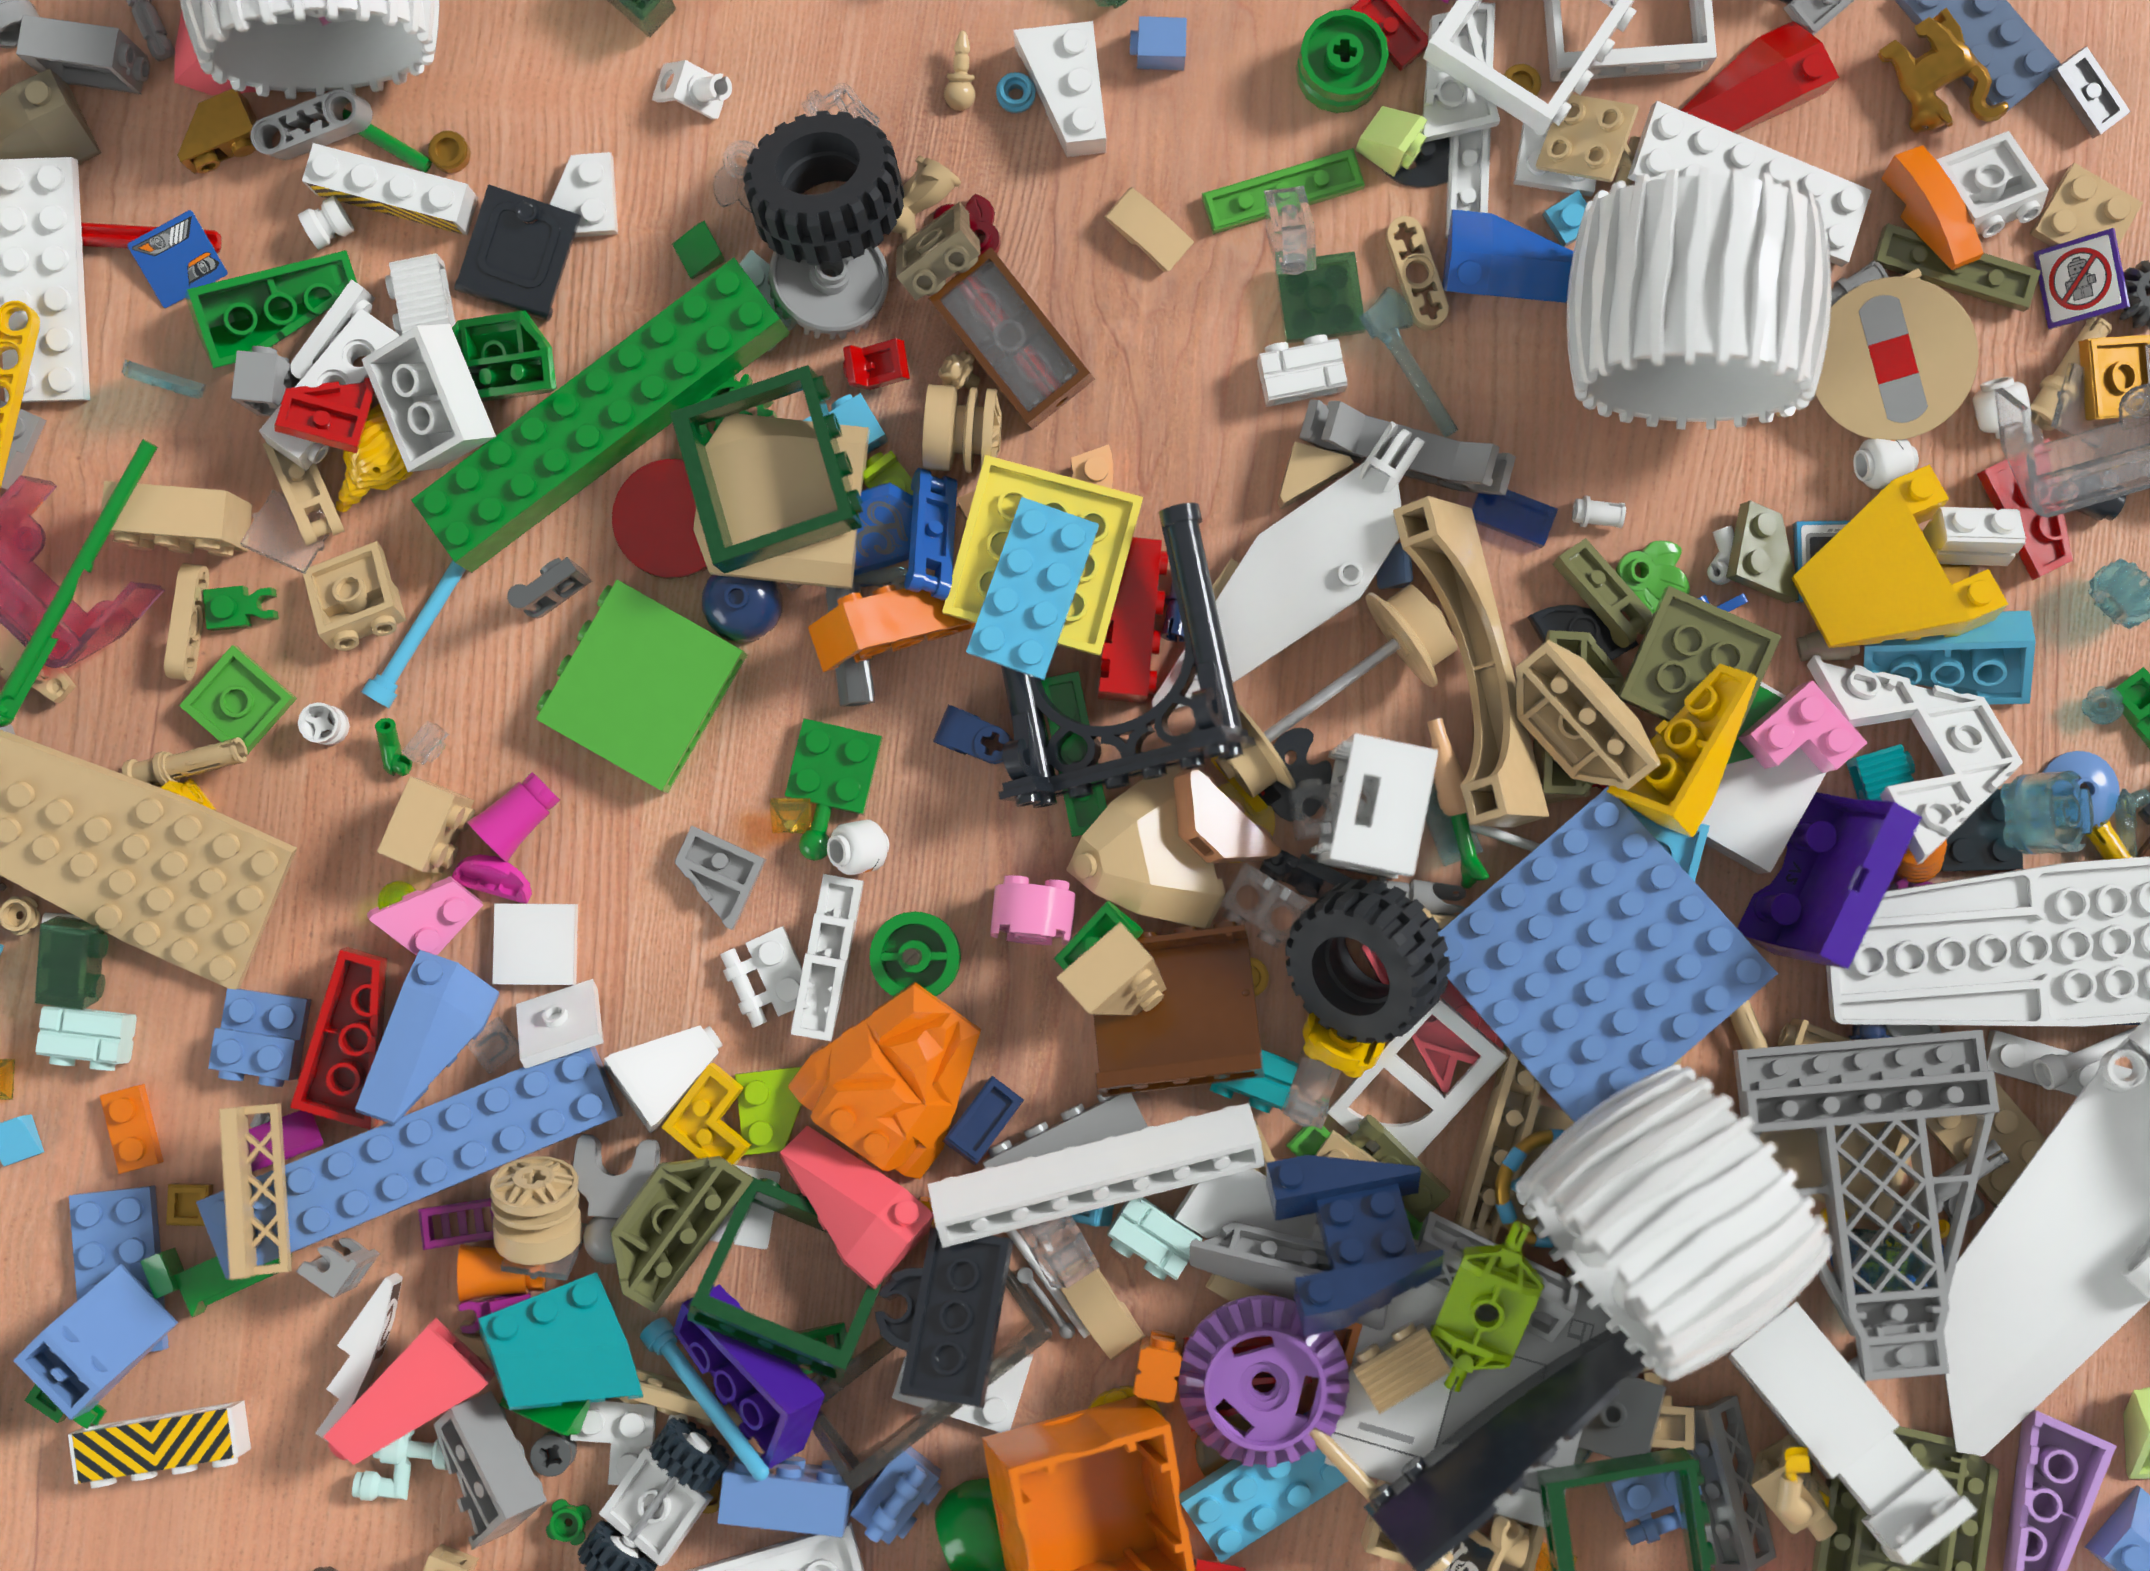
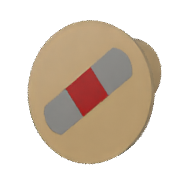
(1897, 358)

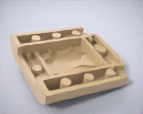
(776, 477)

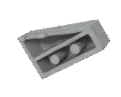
(489, 1467)

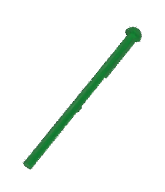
(42, 642)

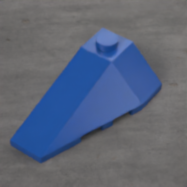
(1503, 259)

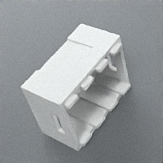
(1402, 792)

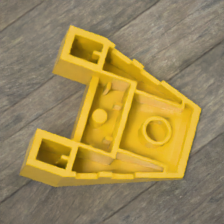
(1884, 579)

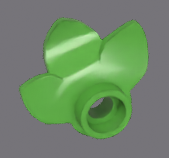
(1657, 572)

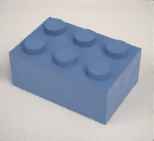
(790, 1499)

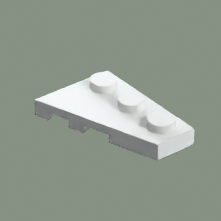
(1448, 103)
(1000, 1399)

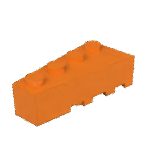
(875, 622)

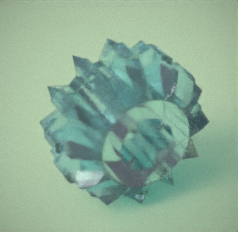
(2122, 593)

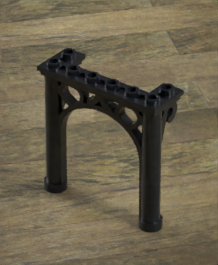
(1218, 725)

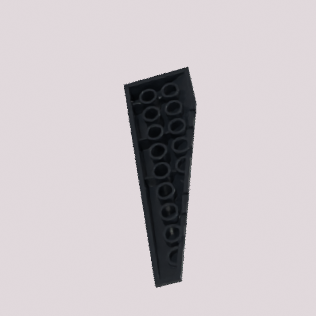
(1455, 1485)

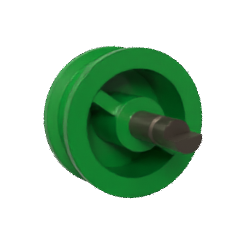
(915, 950)

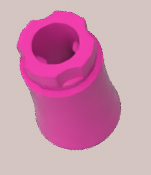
(514, 815)

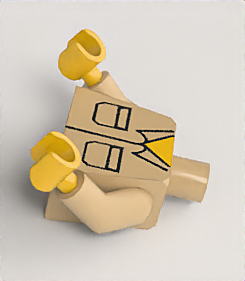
(1793, 1488)

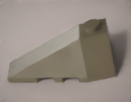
(44, 121)

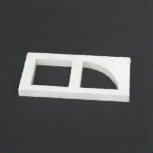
(1421, 1132)

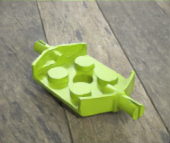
(1494, 1277)

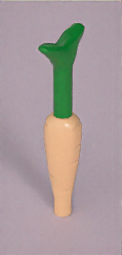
(1448, 781)

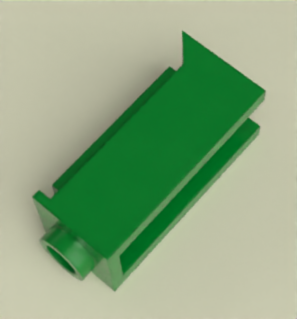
(208, 1284)

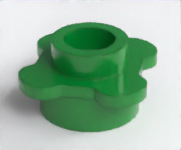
(559, 1530)

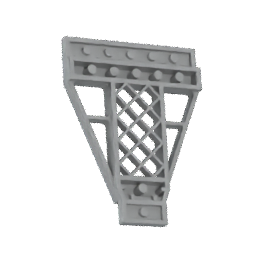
(1872, 1082)

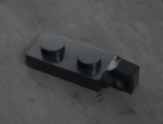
(1303, 873)

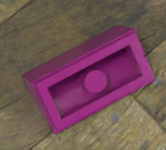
(299, 1136)

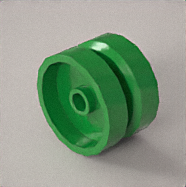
(1347, 38)

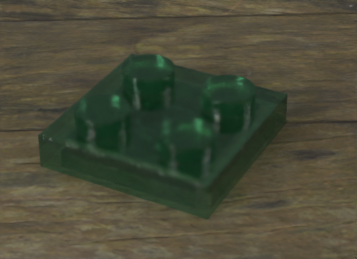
(1322, 299)

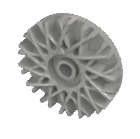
(826, 302)

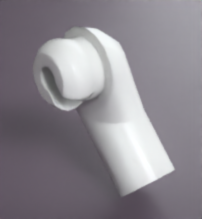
(1718, 568)

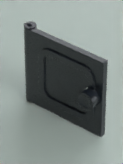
(517, 260)

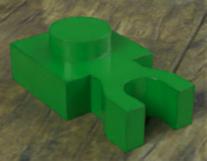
(234, 607)

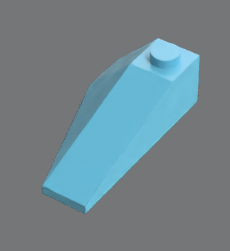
(1984, 662)

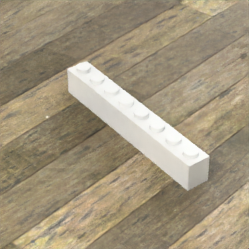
(1096, 1175)

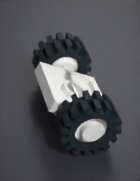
(656, 1501)

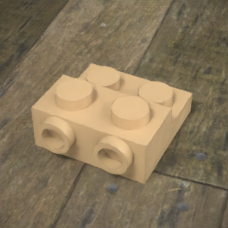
(353, 597)

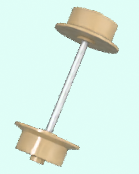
(1413, 631)

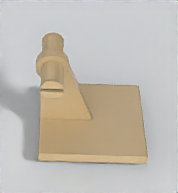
(1592, 140)

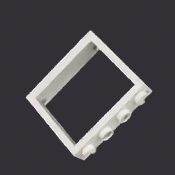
(1637, 60)
(1505, 92)

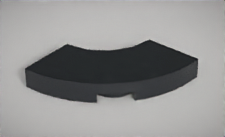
(1577, 619)

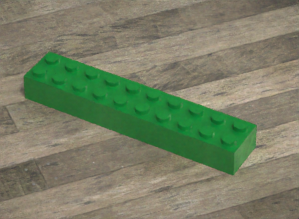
(600, 416)

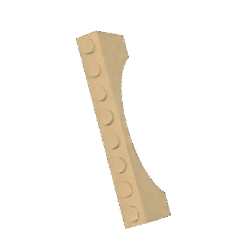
(1503, 772)

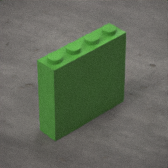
(640, 685)

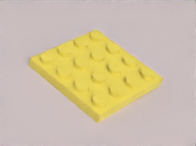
(988, 525)

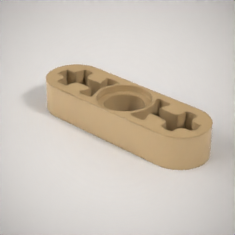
(1398, 249)
(186, 622)

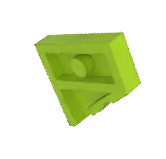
(767, 1109)

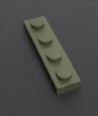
(1986, 278)

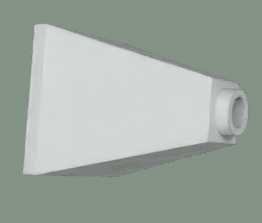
(662, 1071)

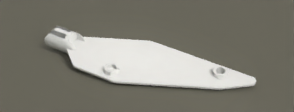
(1311, 562)

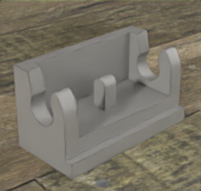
(336, 1272)

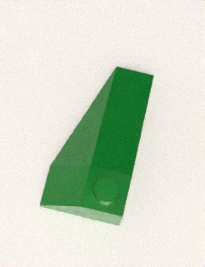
(265, 304)

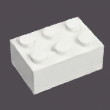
(428, 397)

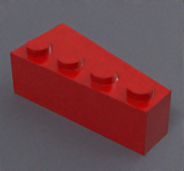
(1131, 629)
(344, 1040)

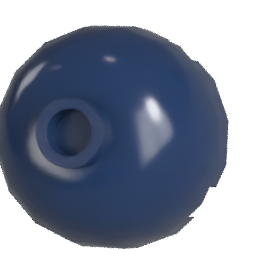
(741, 607)

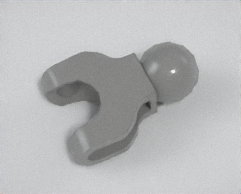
(609, 1193)

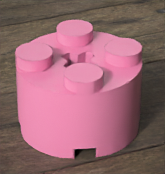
(1033, 911)

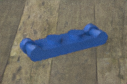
(932, 533)

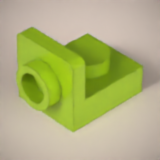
(885, 469)

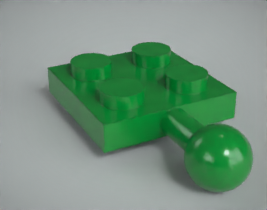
(833, 770)

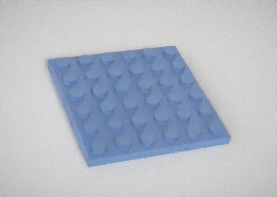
(1600, 958)

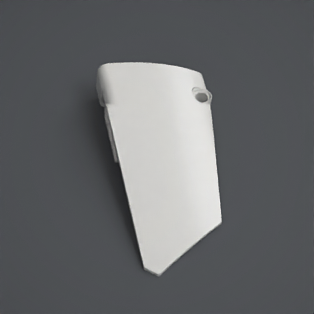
(2055, 1258)

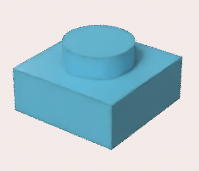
(1566, 217)

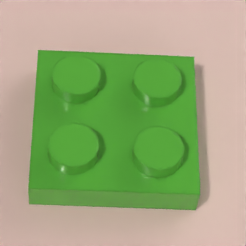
(238, 699)

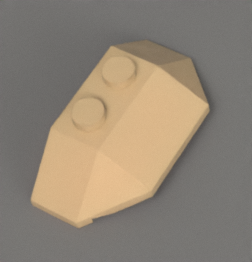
(1581, 719)

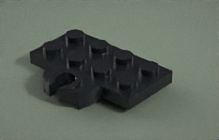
(949, 1318)

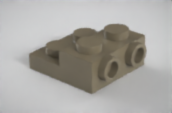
(937, 253)

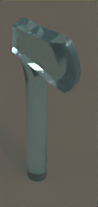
(1384, 321)

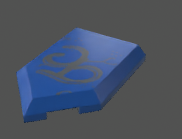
(884, 529)

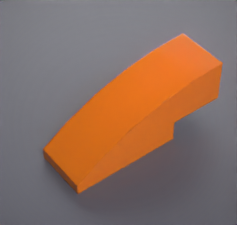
(1933, 207)

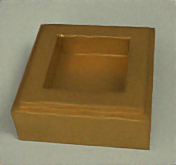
(182, 1204)

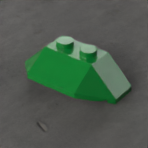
(506, 355)

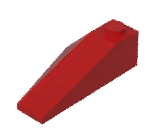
(1766, 80)

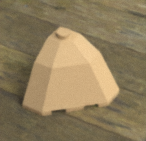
(1142, 862)

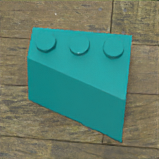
(560, 1348)

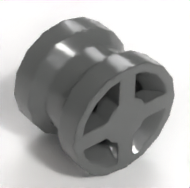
(558, 1447)

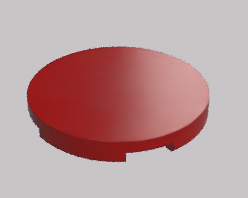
(656, 521)

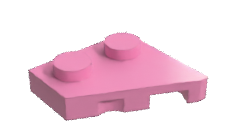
(428, 917)

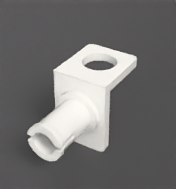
(693, 88)

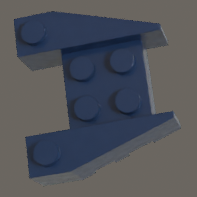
(1361, 1232)

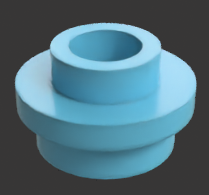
(1015, 81)

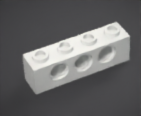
(357, 339)

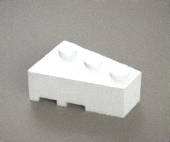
(1068, 82)

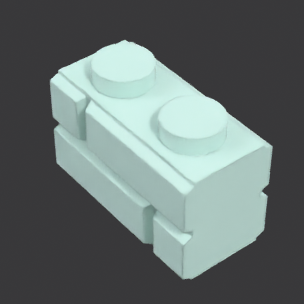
(85, 1035)
(1153, 1237)

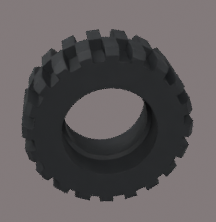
(815, 153)
(1400, 938)

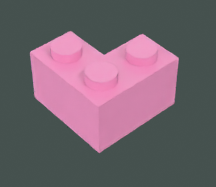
(1804, 721)

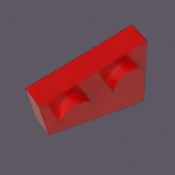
(327, 413)

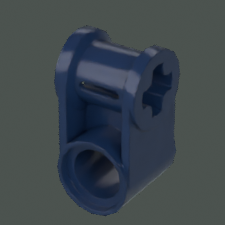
(967, 735)

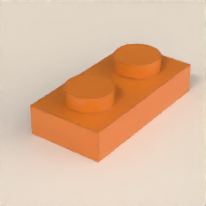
(131, 1128)

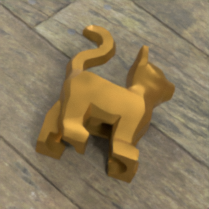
(1938, 67)

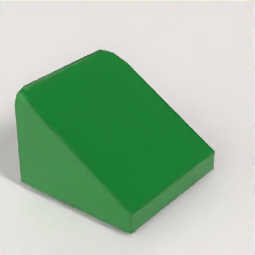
(698, 250)
(161, 1271)

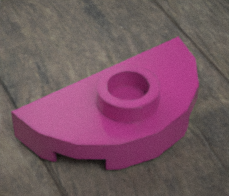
(493, 876)

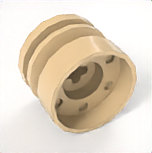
(959, 428)
(535, 1210)

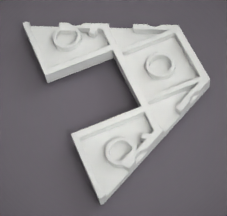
(1956, 730)

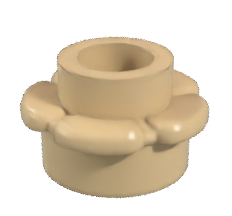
(9, 915)

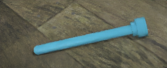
(383, 686)
(661, 1339)

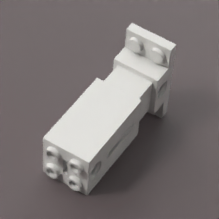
(1849, 1434)

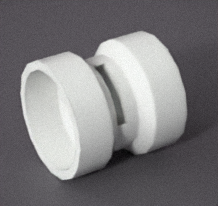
(324, 223)
(315, 721)

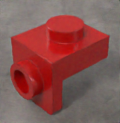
(876, 364)

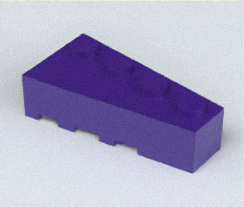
(766, 1391)

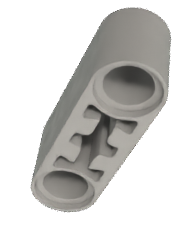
(323, 108)

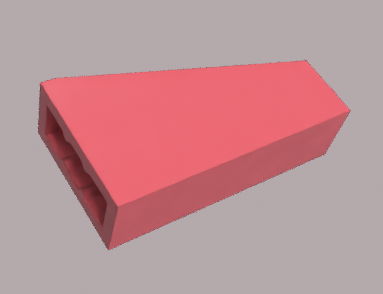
(414, 1389)

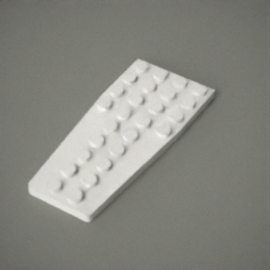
(2006, 951)

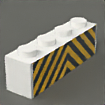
(390, 189)
(159, 1443)

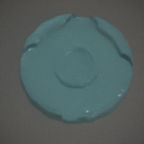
(163, 379)

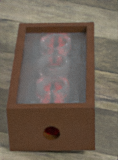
(1011, 339)

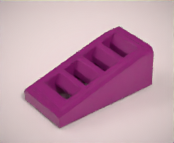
(427, 1230)

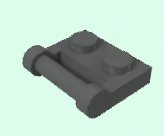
(556, 584)

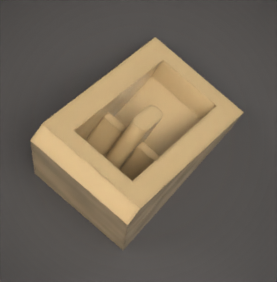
(1309, 470)

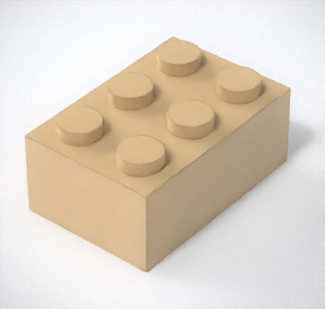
(181, 519)

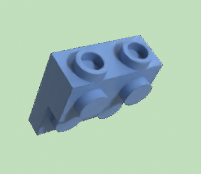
(260, 1037)

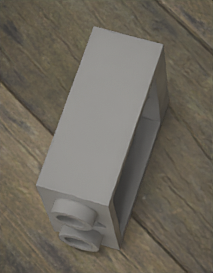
(83, 54)

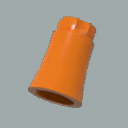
(481, 1275)

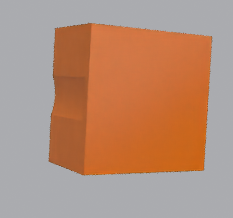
(1089, 1492)

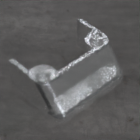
(2079, 467)

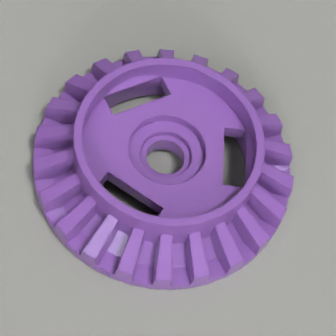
(1213, 1374)

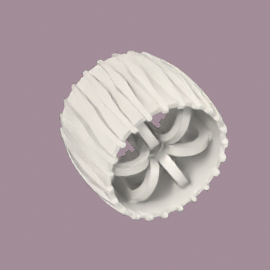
(290, 51)
(1699, 299)
(1675, 1220)

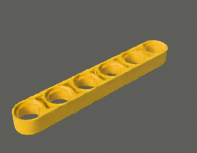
(15, 378)

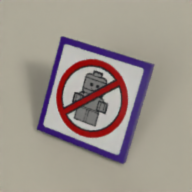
(2081, 279)

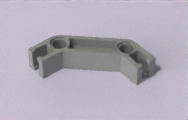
(1440, 460)

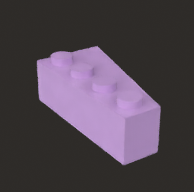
(2052, 1492)

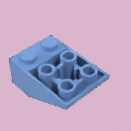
(96, 1343)

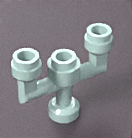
(371, 1485)

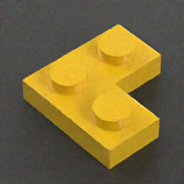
(698, 1116)

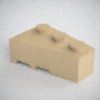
(1115, 976)

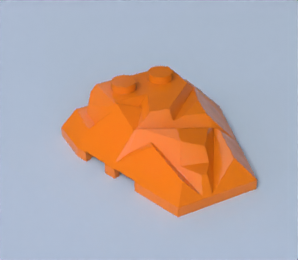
(892, 1081)

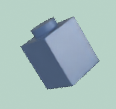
(1159, 43)

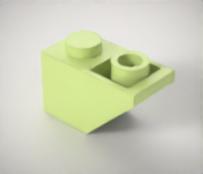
(1392, 139)

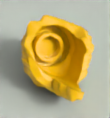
(375, 464)

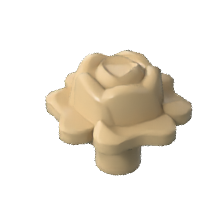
(958, 371)

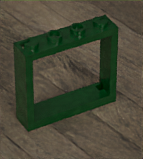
(827, 428)
(761, 1332)
(1688, 1479)

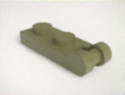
(1604, 592)
(1390, 1150)

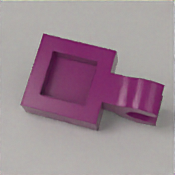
(488, 1306)

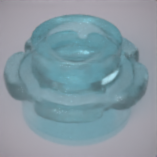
(2105, 715)

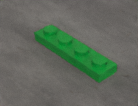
(1067, 695)

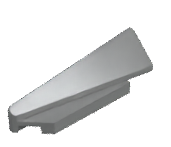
(1267, 1261)

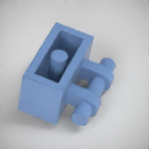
(895, 1495)
(1642, 1496)

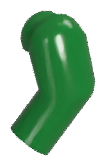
(392, 758)

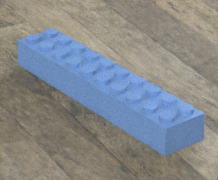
(428, 1152)

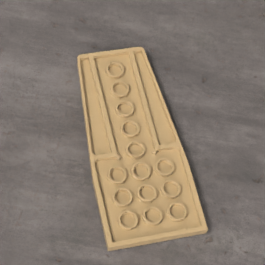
(138, 860)

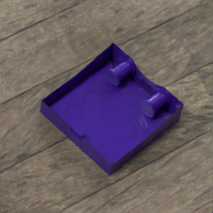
(1830, 880)

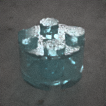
(2046, 813)

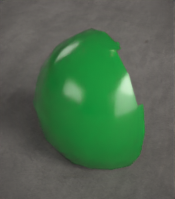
(969, 1528)

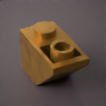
(218, 132)

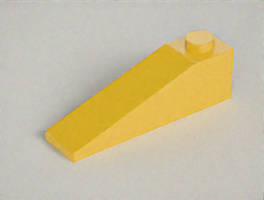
(1692, 753)

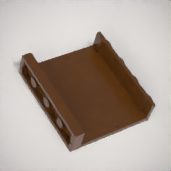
(1200, 1028)

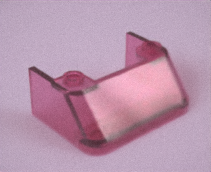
(29, 590)

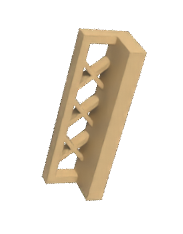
(239, 1195)

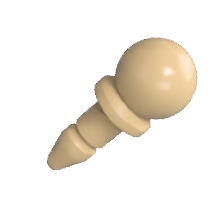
(959, 91)

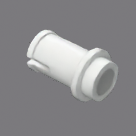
(1598, 513)

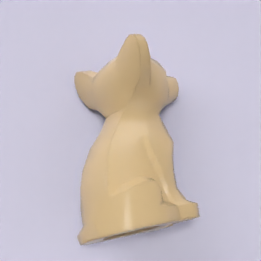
(923, 190)

